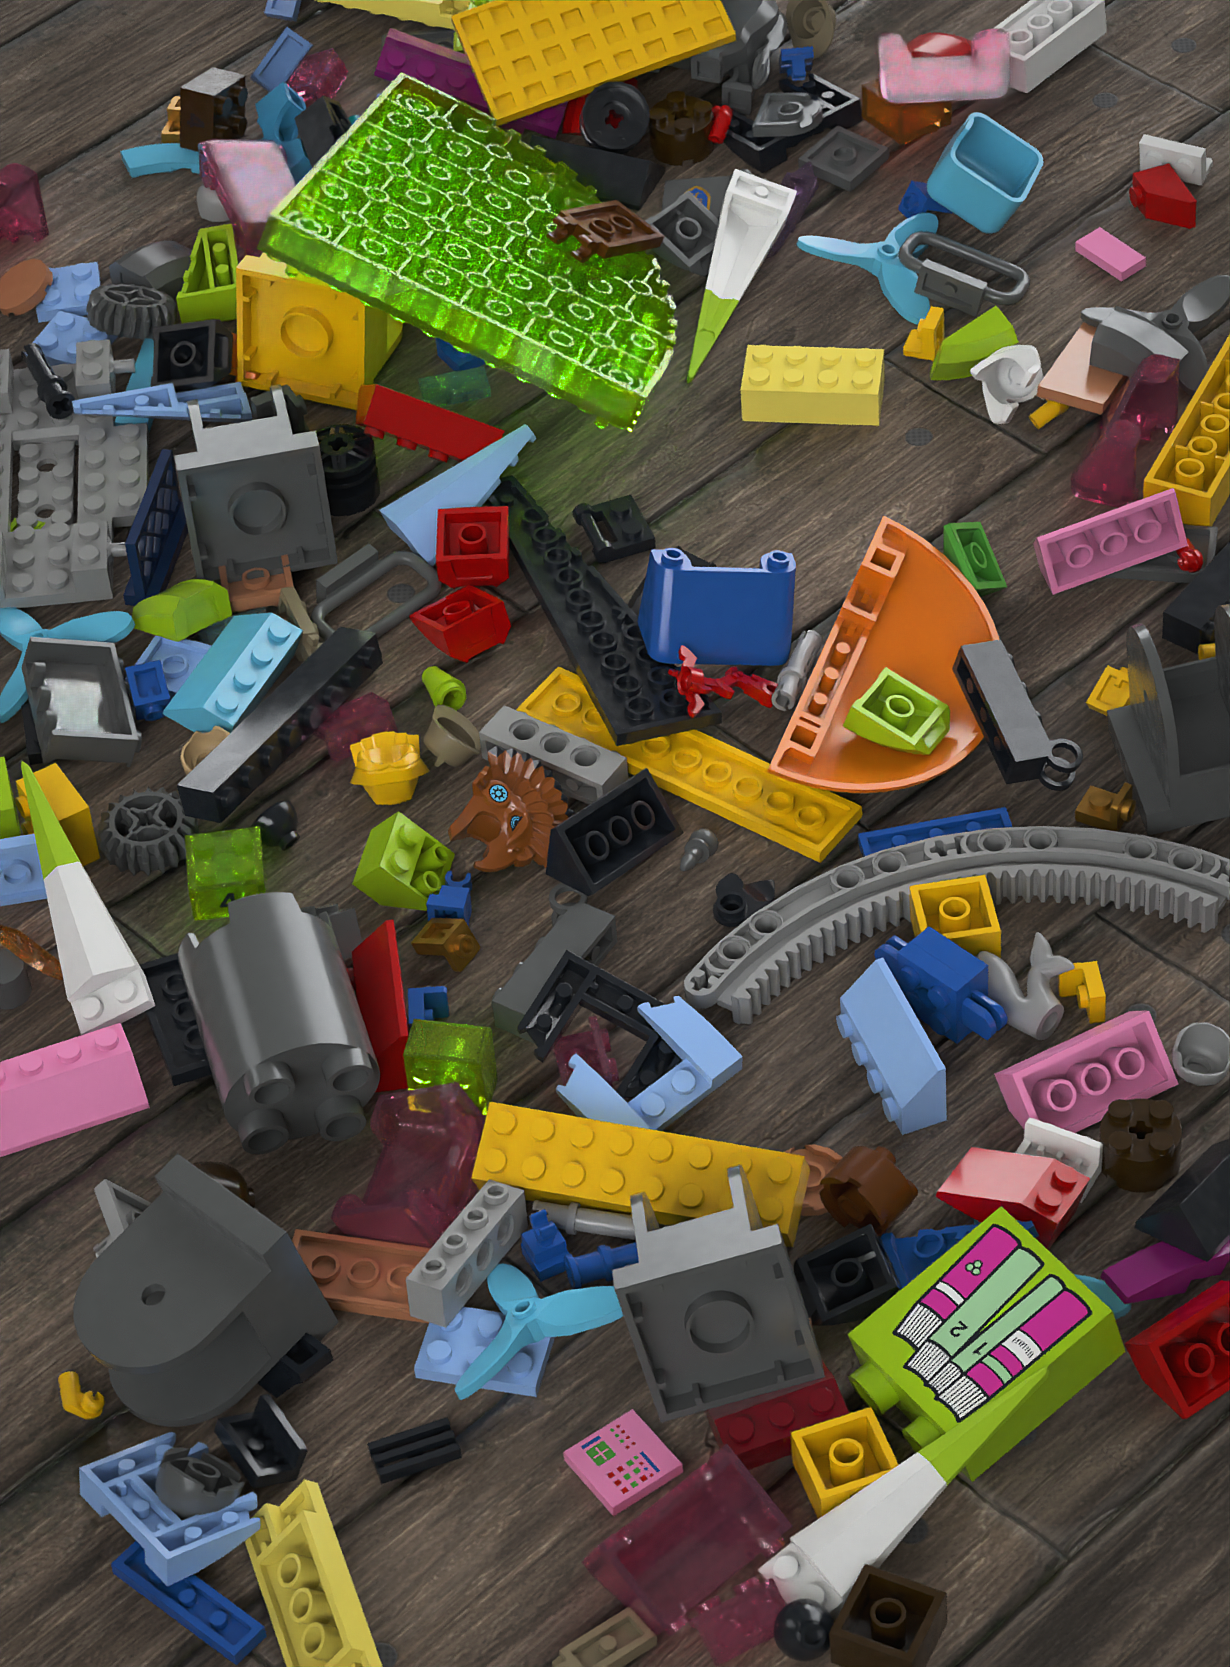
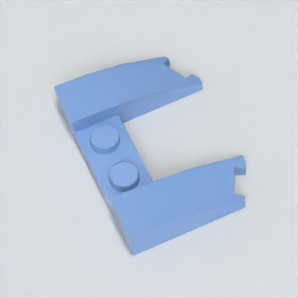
(705, 1066)
(172, 1546)

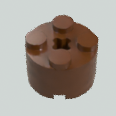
(867, 1189)

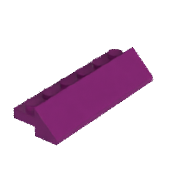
(453, 75)

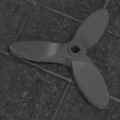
(1187, 316)

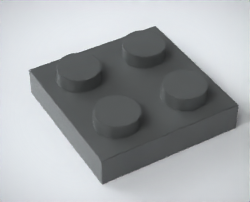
(845, 158)

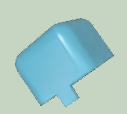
(984, 173)

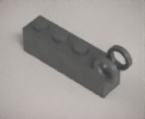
(575, 928)

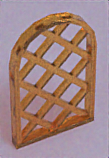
(30, 952)

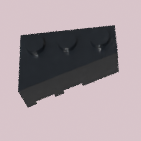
(321, 127)

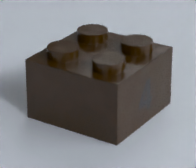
(212, 108)
(888, 1622)

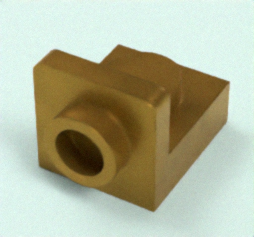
(1106, 809)
(449, 939)

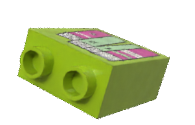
(978, 1329)

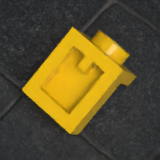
(927, 338)
(1110, 691)
(1088, 986)

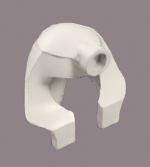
(1007, 377)

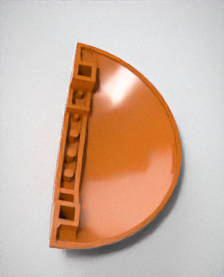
(903, 614)

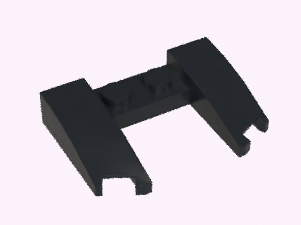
(765, 153)
(582, 984)

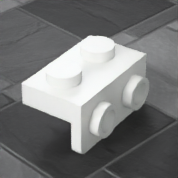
(1186, 160)
(1065, 1146)

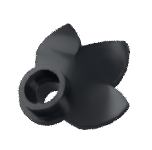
(740, 900)

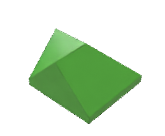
(971, 553)

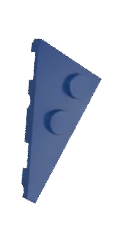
(915, 1254)

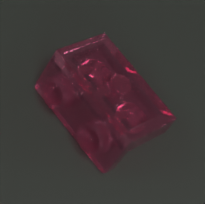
(319, 75)
(355, 722)

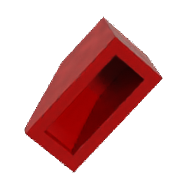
(1163, 196)

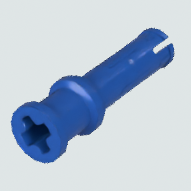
(598, 1264)

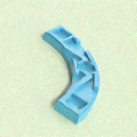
(159, 159)

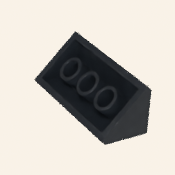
(611, 174)
(611, 835)
(1195, 1207)

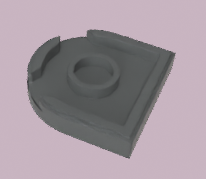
(787, 115)

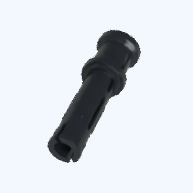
(51, 388)

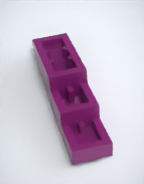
(1160, 1272)

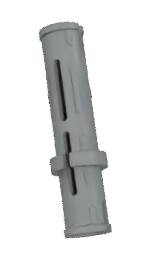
(793, 678)
(592, 1221)

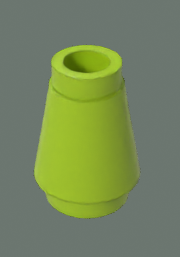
(444, 688)

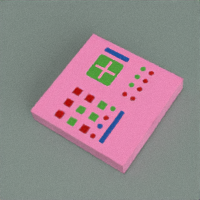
(623, 1462)

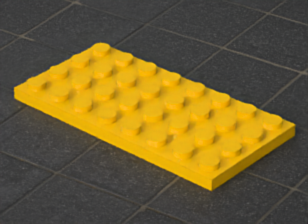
(558, 50)

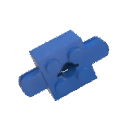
(944, 985)

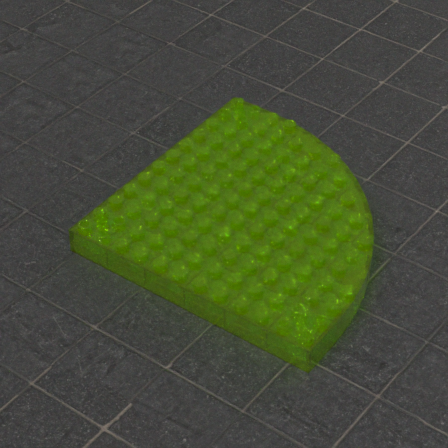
(448, 232)

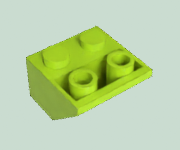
(402, 864)

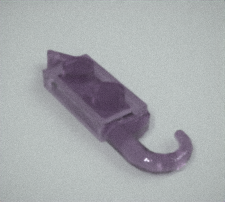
(806, 186)

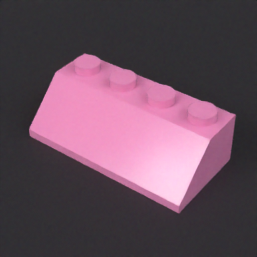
(1111, 541)
(1083, 1075)
(68, 1088)

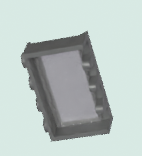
(80, 701)

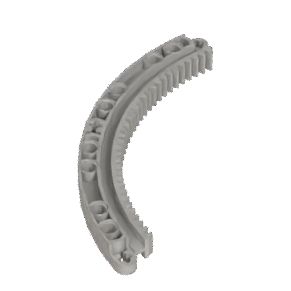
(1016, 862)

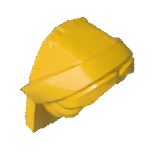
(388, 766)

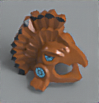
(512, 811)

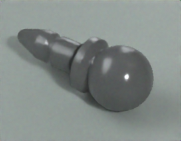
(699, 848)

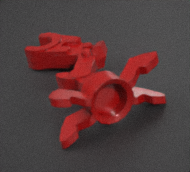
(693, 683)

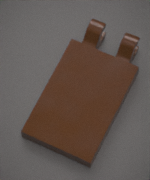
(605, 230)

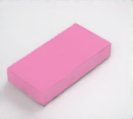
(1110, 254)

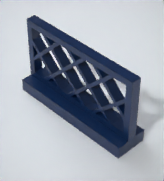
(156, 533)

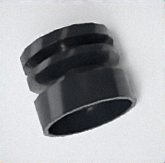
(624, 103)
(348, 468)

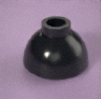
(278, 825)
(803, 1630)

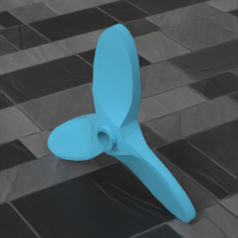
(883, 261)
(18, 628)
(533, 1319)

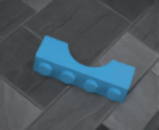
(277, 122)

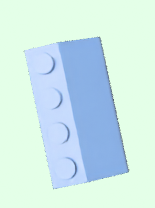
(893, 1050)

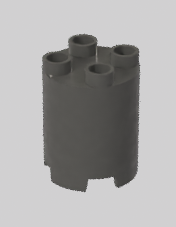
(280, 1024)

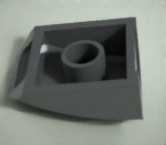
(688, 234)
(154, 266)
(1127, 339)

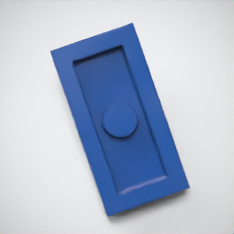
(796, 62)

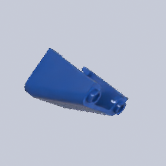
(718, 611)

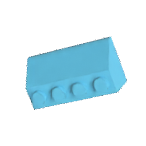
(235, 673)

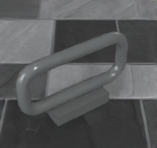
(954, 287)
(358, 573)

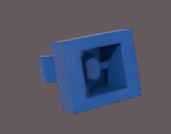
(453, 899)
(544, 1247)

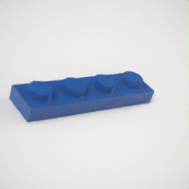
(882, 839)
(193, 1606)

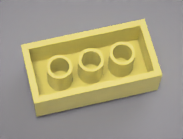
(813, 385)

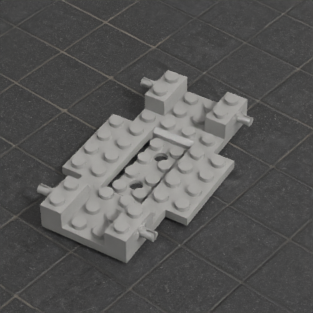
(66, 558)

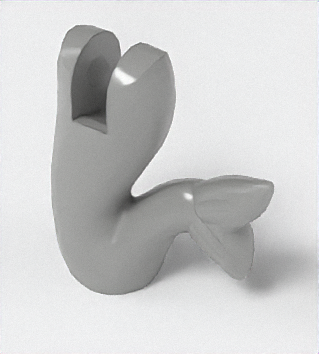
(1040, 1010)

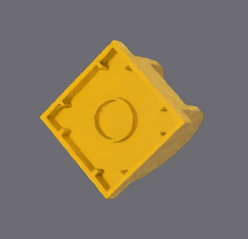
(307, 334)

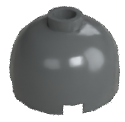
(196, 1485)

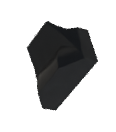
(297, 1365)

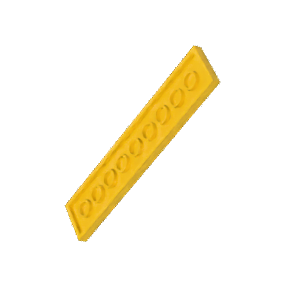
(707, 773)

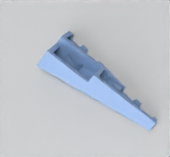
(215, 403)
(463, 485)

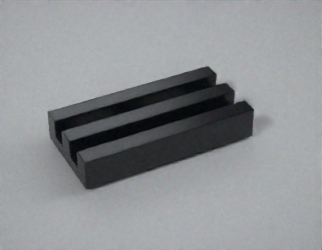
(412, 1445)

